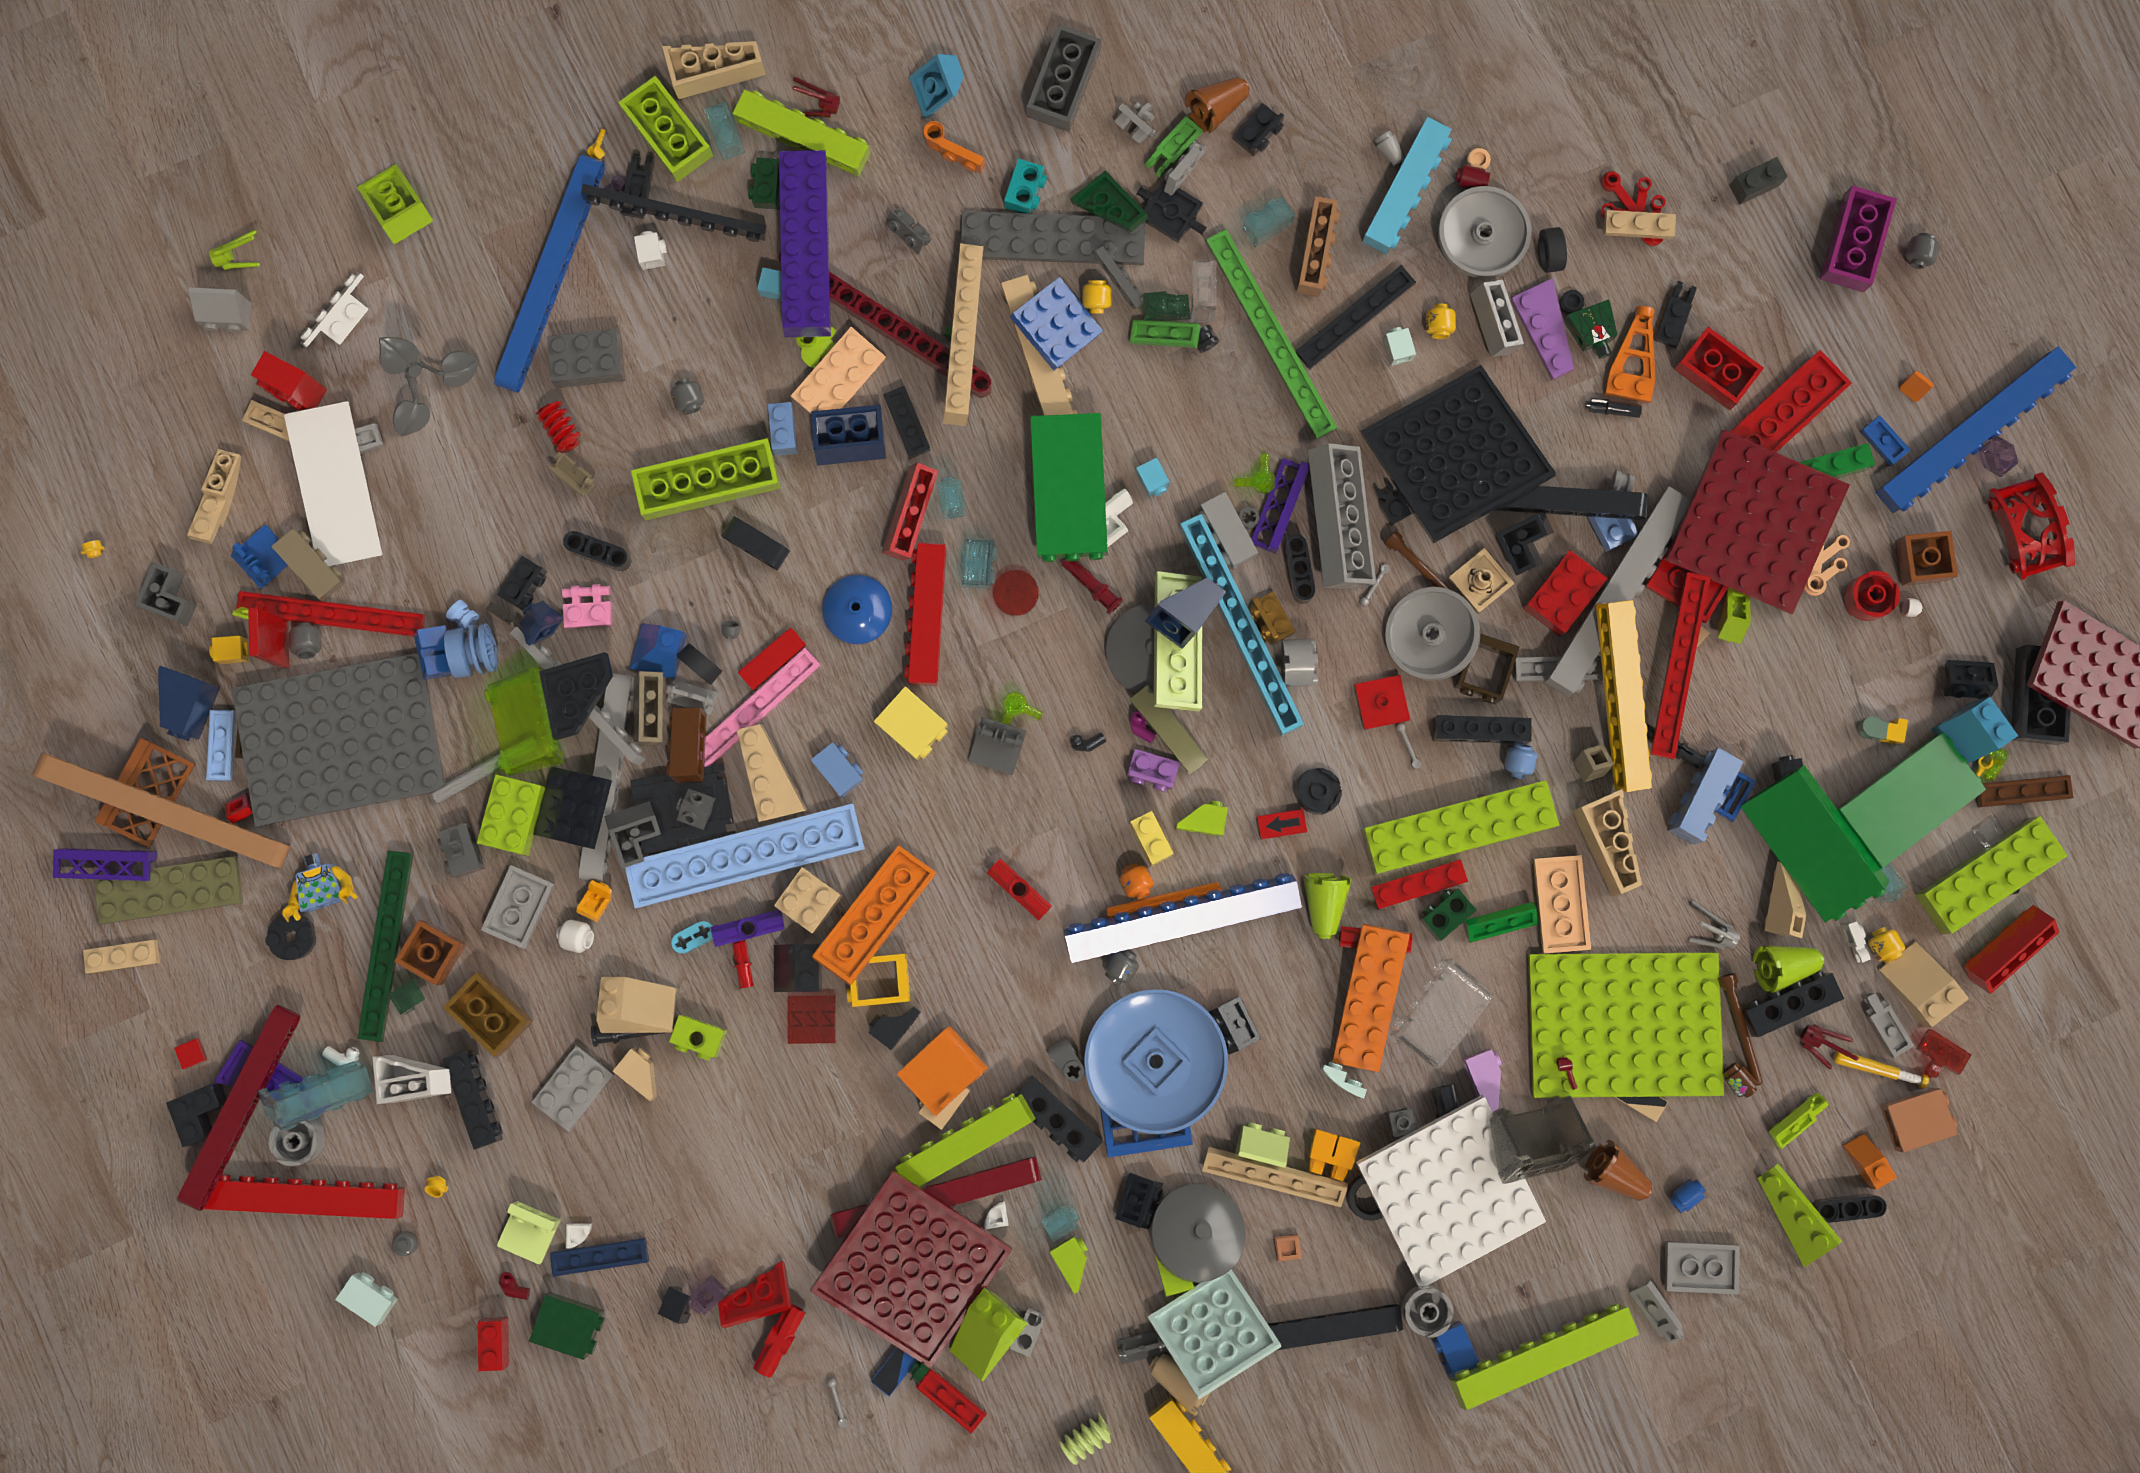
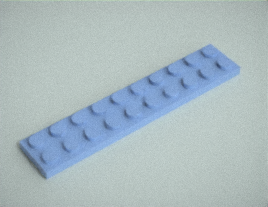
(745, 856)

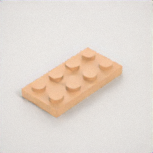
(839, 374)
(1562, 904)

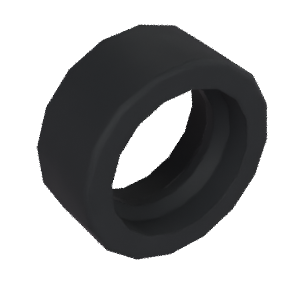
(1552, 249)
(699, 663)
(1351, 1200)

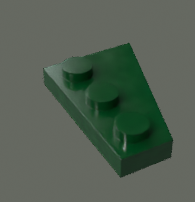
(1110, 202)

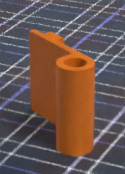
(942, 1070)

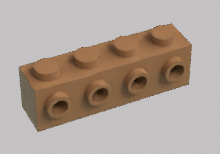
(1317, 246)

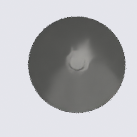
(1132, 649)
(1197, 1233)

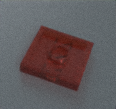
(811, 1019)

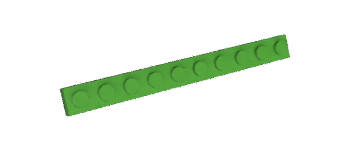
(1271, 334)

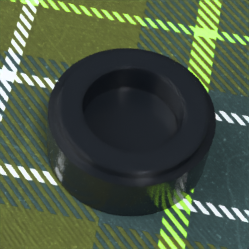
(1571, 301)

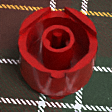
(1874, 584)

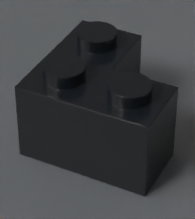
(1520, 539)
(191, 1112)

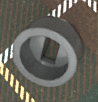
(730, 628)

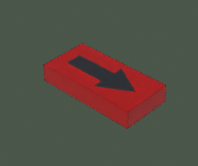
(1282, 824)

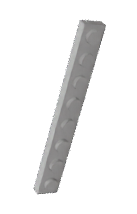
(600, 717)

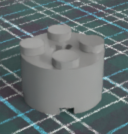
(1299, 662)
(292, 1153)
(1440, 1313)

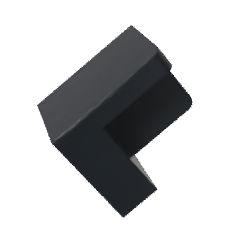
(674, 1305)

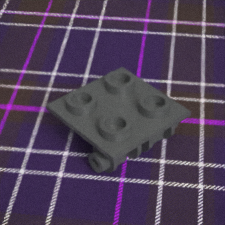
(997, 745)

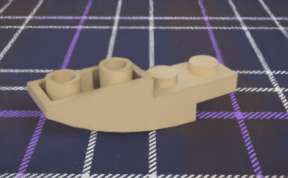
(217, 497)

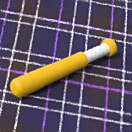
(1881, 1069)

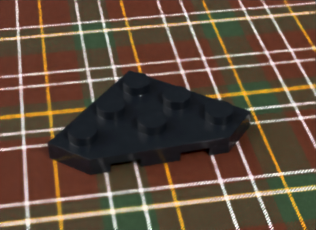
(573, 692)

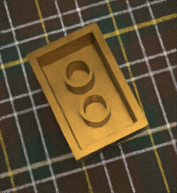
(487, 1014)

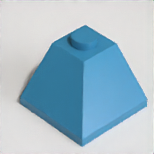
(936, 82)

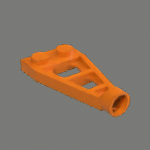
(1628, 385)

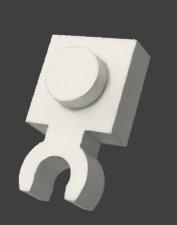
(1855, 937)

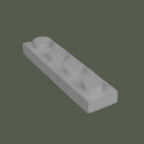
(1539, 668)

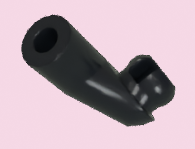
(1087, 745)

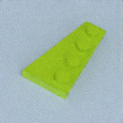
(1801, 1221)

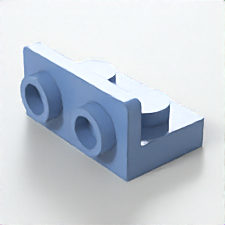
(1613, 531)

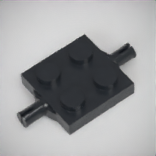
(1173, 213)

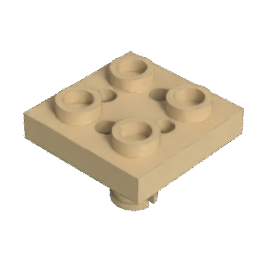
(1487, 575)

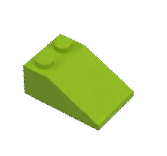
(395, 204)
(986, 1333)

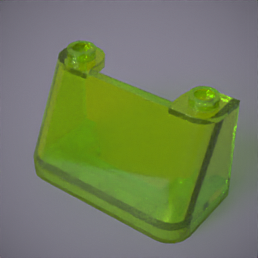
(522, 723)

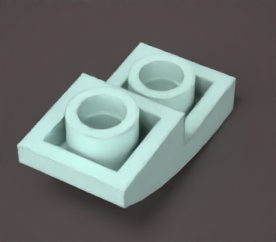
(1334, 1073)

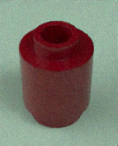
(1471, 177)

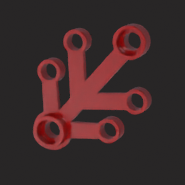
(1629, 203)

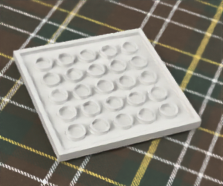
(1446, 1194)

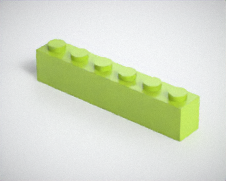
(801, 132)
(967, 1141)

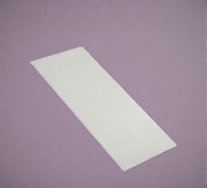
(333, 483)

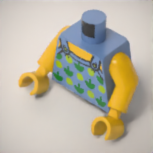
(318, 888)

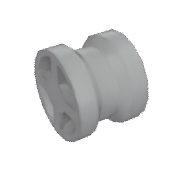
(1622, 482)

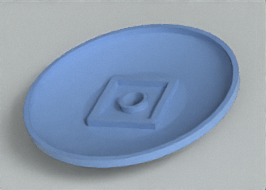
(1191, 1054)

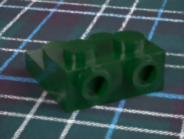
(766, 184)

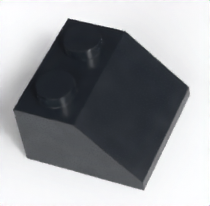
(796, 968)

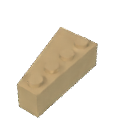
(712, 66)
(768, 778)
(1610, 842)

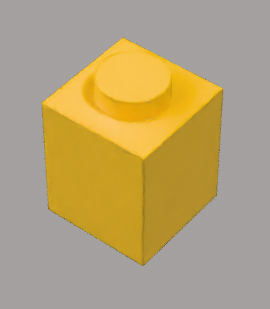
(229, 649)

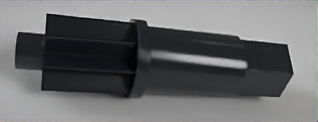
(1606, 407)

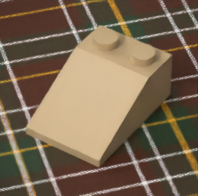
(1923, 985)
(635, 1006)

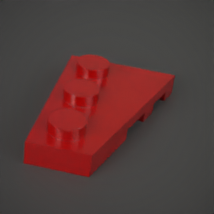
(759, 1299)

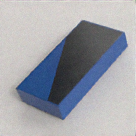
(893, 1371)

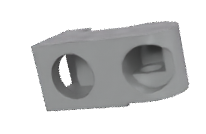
(1026, 1340)

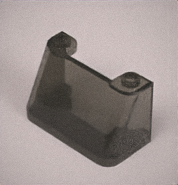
(1539, 1140)

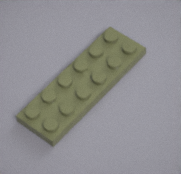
(170, 891)

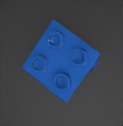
(258, 557)

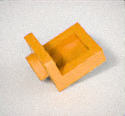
(595, 901)

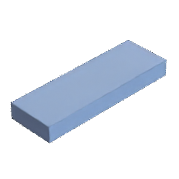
(221, 745)

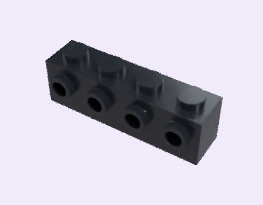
(473, 1099)

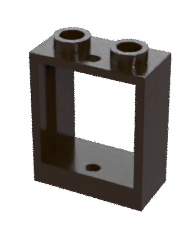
(1499, 647)

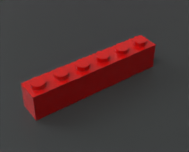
(927, 614)

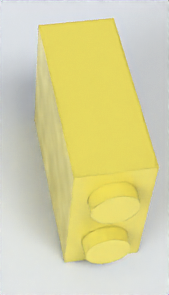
(912, 724)
(1151, 839)

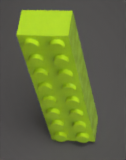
(1460, 827)

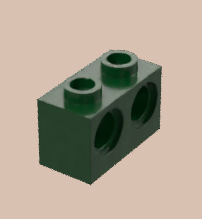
(1451, 919)

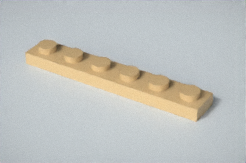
(1275, 1177)

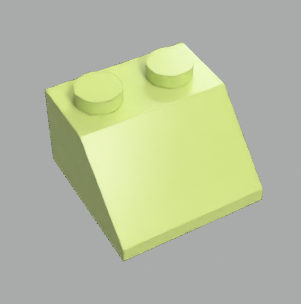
(1263, 1145)

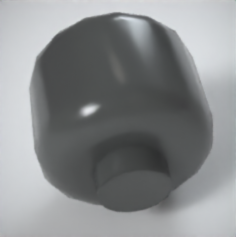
(405, 1243)

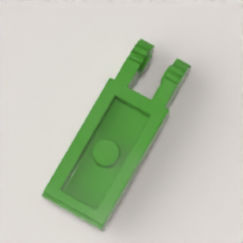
(1175, 145)

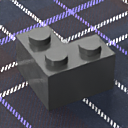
(160, 597)
(630, 827)

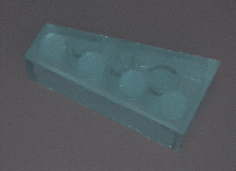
(315, 1094)

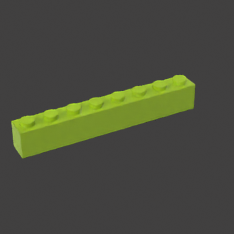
(1543, 1356)

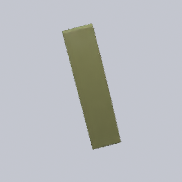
(1169, 731)

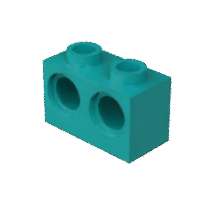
(1020, 186)

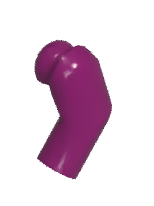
(1139, 728)

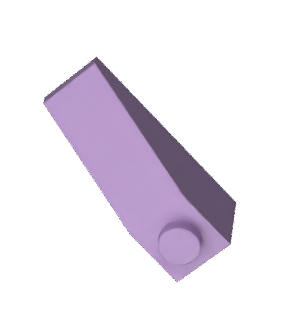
(1485, 1075)

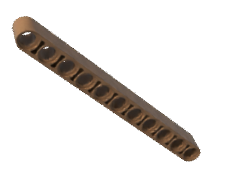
(161, 810)

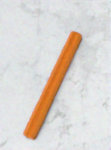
(1153, 902)

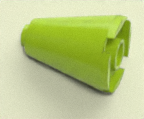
(1326, 901)
(1785, 965)

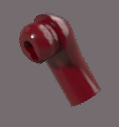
(510, 1287)

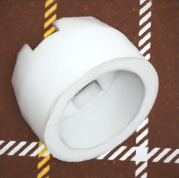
(1911, 607)

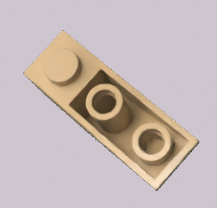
(1786, 909)

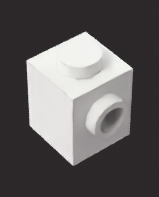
(650, 250)

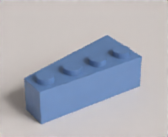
(1704, 796)

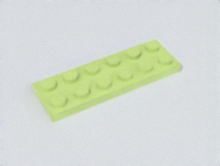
(1176, 669)

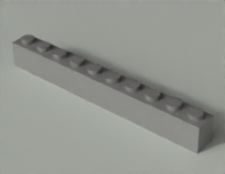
(1622, 585)

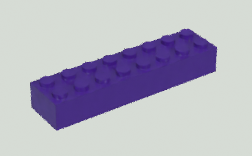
(804, 244)

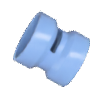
(461, 615)

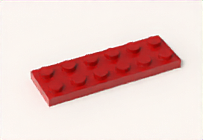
(1794, 403)

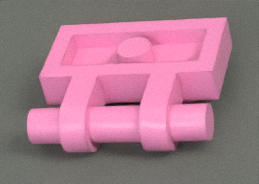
(587, 614)

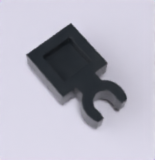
(1393, 508)

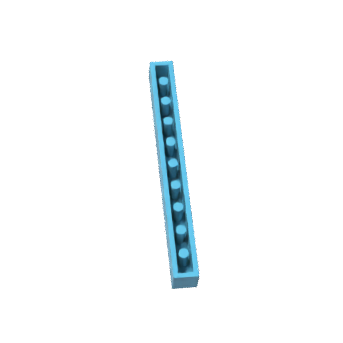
(1242, 627)

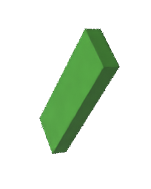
(1165, 333)

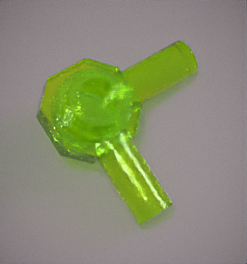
(1262, 481)
(1016, 704)

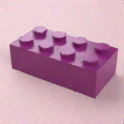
(1858, 238)

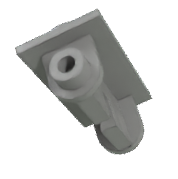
(691, 696)

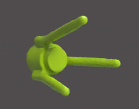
(223, 254)

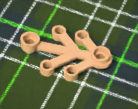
(1821, 578)

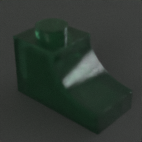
(1165, 306)

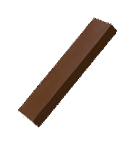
(2025, 791)

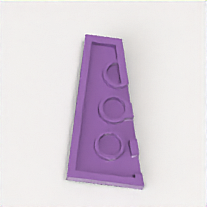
(1544, 324)

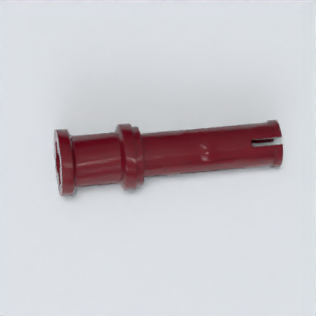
(1099, 591)

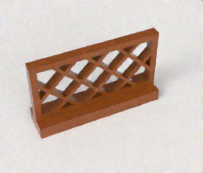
(130, 775)

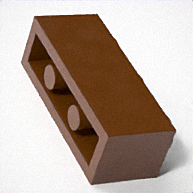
(687, 745)

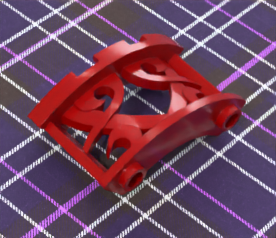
(2042, 494)

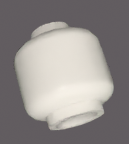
(575, 936)

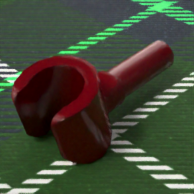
(1565, 1064)

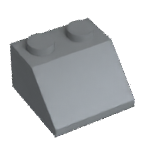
(220, 309)

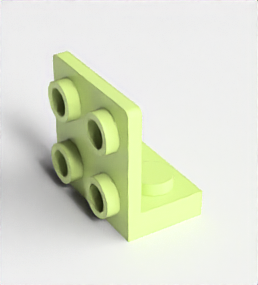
(528, 1232)

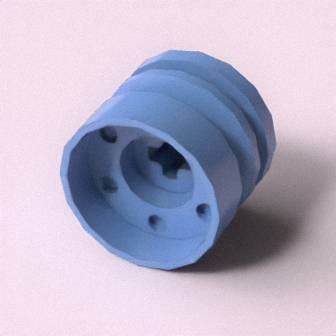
(475, 650)

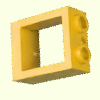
(903, 983)

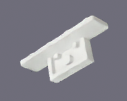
(340, 316)
(1114, 507)

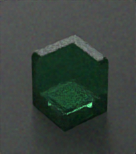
(407, 996)

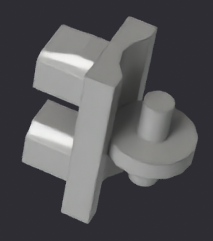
(1143, 129)

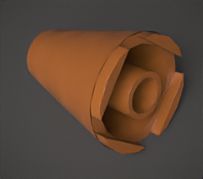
(1215, 102)
(1615, 1171)

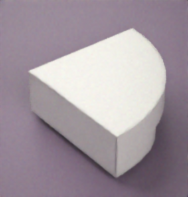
(997, 1216)
(577, 1233)

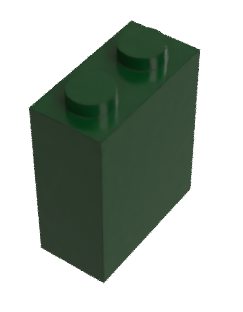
(567, 1326)

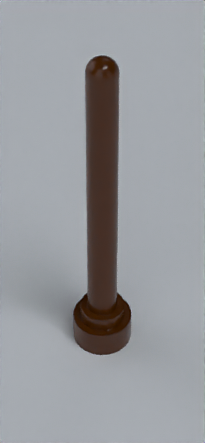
(1396, 543)
(1729, 984)

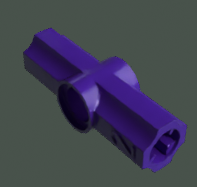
(762, 923)

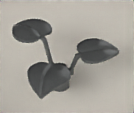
(400, 356)

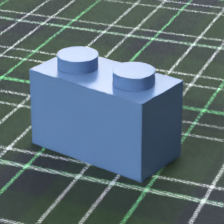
(783, 428)
(837, 769)

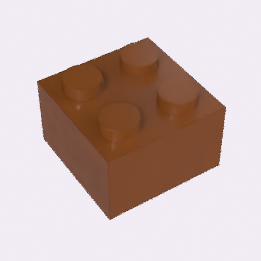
(1926, 558)
(430, 952)

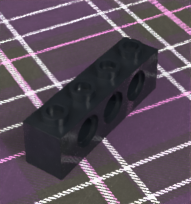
(1482, 729)
(1826, 994)
(1089, 1140)

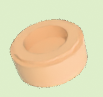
(1478, 158)

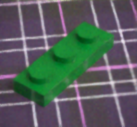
(1501, 922)

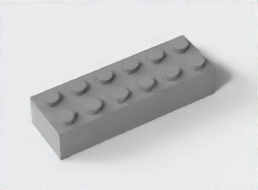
(1342, 516)

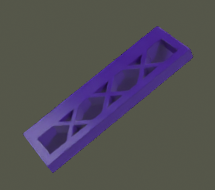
(1288, 507)
(107, 856)

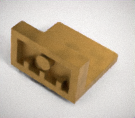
(1271, 618)

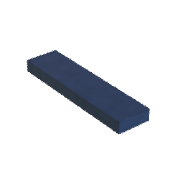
(599, 1257)

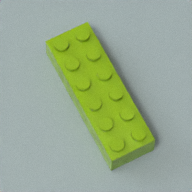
(706, 479)
(1991, 875)

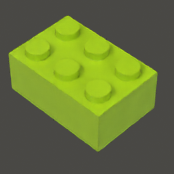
(511, 815)

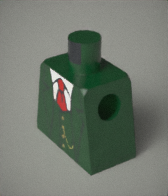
(1593, 328)

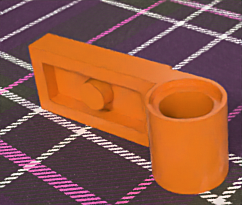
(952, 151)

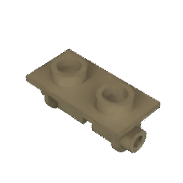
(577, 479)

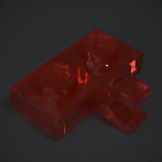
(1943, 1054)

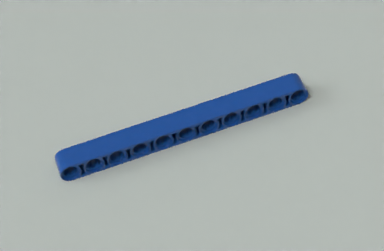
(548, 276)

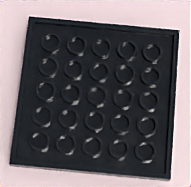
(1457, 454)

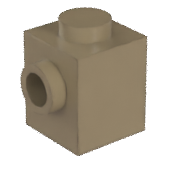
(1593, 762)

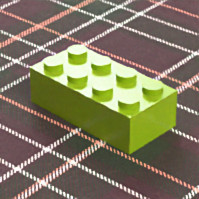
(666, 129)

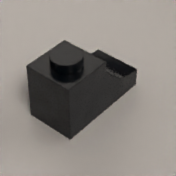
(891, 1029)

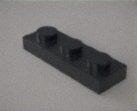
(906, 422)

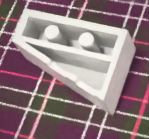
(406, 1079)

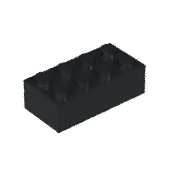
(2033, 714)

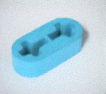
(690, 932)

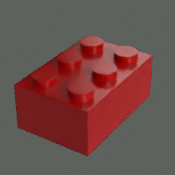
(1719, 368)
(287, 382)
(1565, 593)

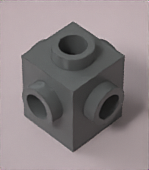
(695, 808)

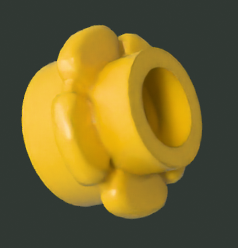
(92, 549)
(435, 1186)

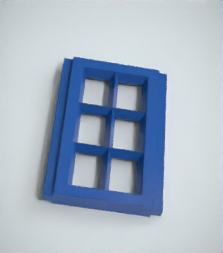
(1141, 1145)

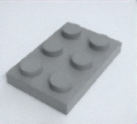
(518, 907)
(573, 1088)
(1702, 1267)

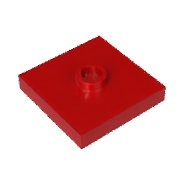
(1382, 702)

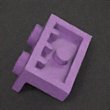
(1153, 770)

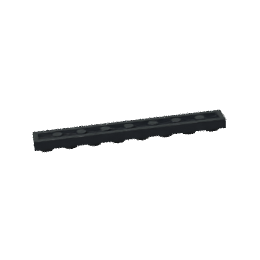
(665, 211)

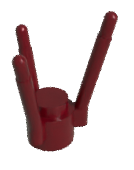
(828, 101)
(1813, 1037)

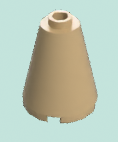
(1171, 1378)

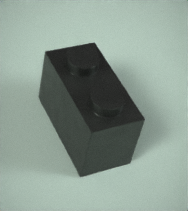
(1758, 180)

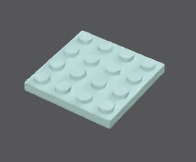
(1214, 1333)

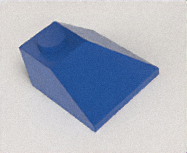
(658, 650)

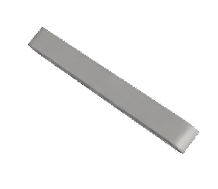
(608, 766)

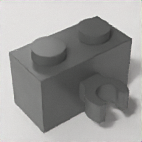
(460, 850)

